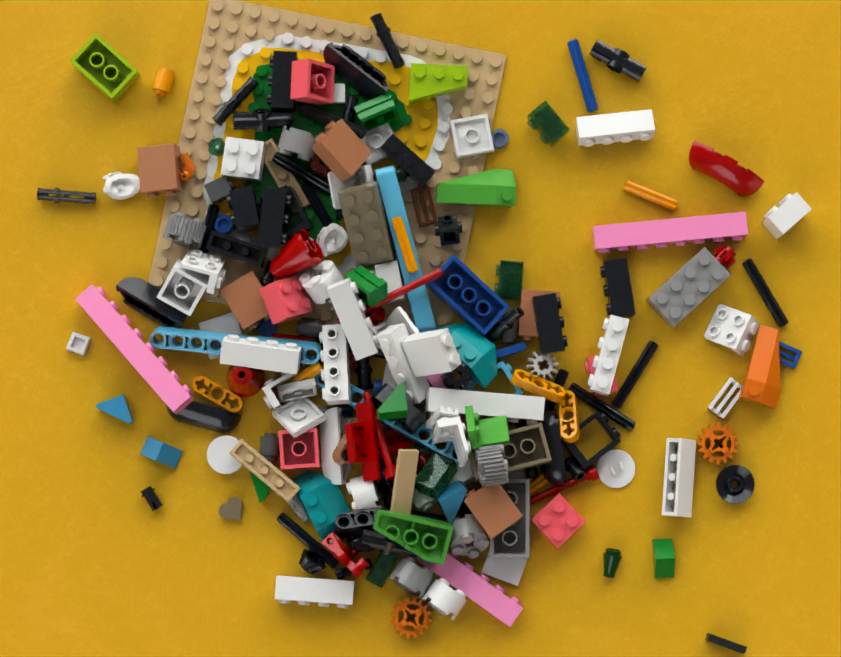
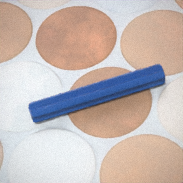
(582, 75)

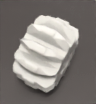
(539, 359)

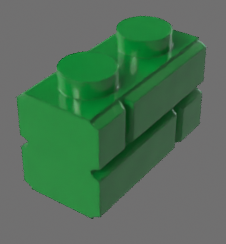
(376, 112)
(370, 287)

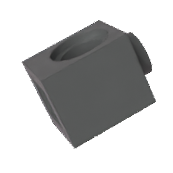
(219, 189)

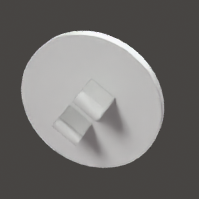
(616, 468)

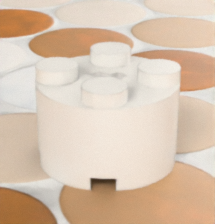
(318, 278)
(364, 494)
(444, 598)

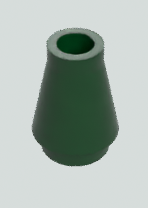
(611, 561)

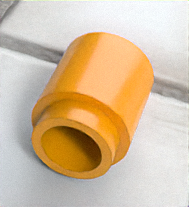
(163, 81)

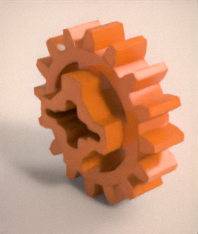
(711, 437)
(400, 624)

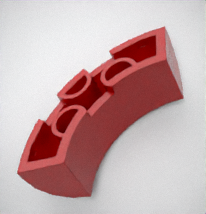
(724, 169)

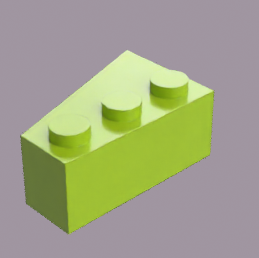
(435, 80)

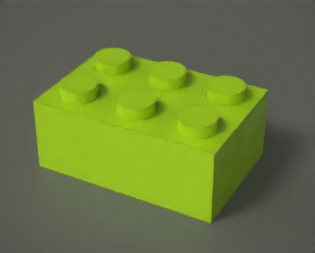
(105, 68)

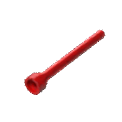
(390, 468)
(591, 474)

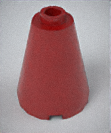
(296, 255)
(247, 386)

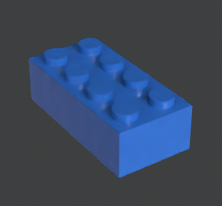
(468, 295)

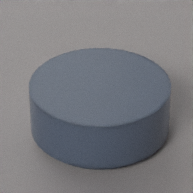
(500, 138)

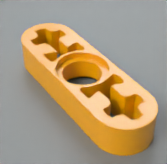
(544, 389)
(202, 391)
(574, 422)

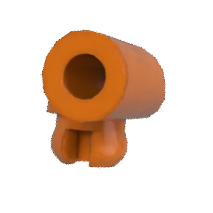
(188, 168)

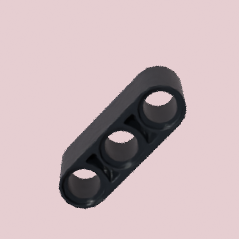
(414, 416)
(352, 520)

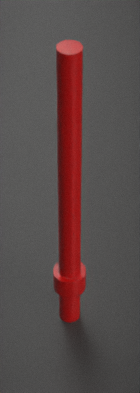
(405, 289)

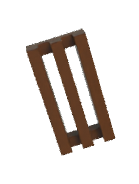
(427, 222)

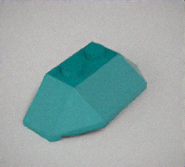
(474, 352)
(321, 501)

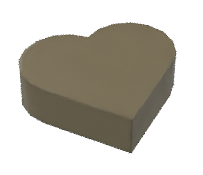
(232, 509)

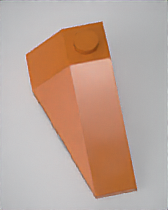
(762, 374)

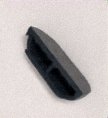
(356, 70)
(142, 297)
(207, 417)
(555, 470)

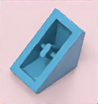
(117, 407)
(161, 452)
(451, 500)

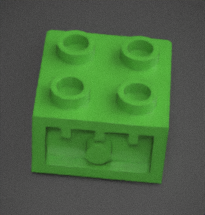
(486, 431)

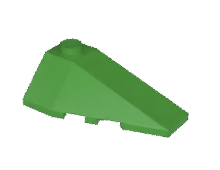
(485, 189)
(421, 535)

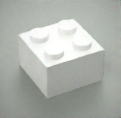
(243, 159)
(781, 219)
(183, 288)

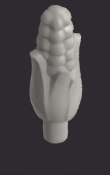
(299, 508)

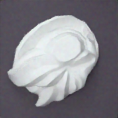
(120, 185)
(332, 239)

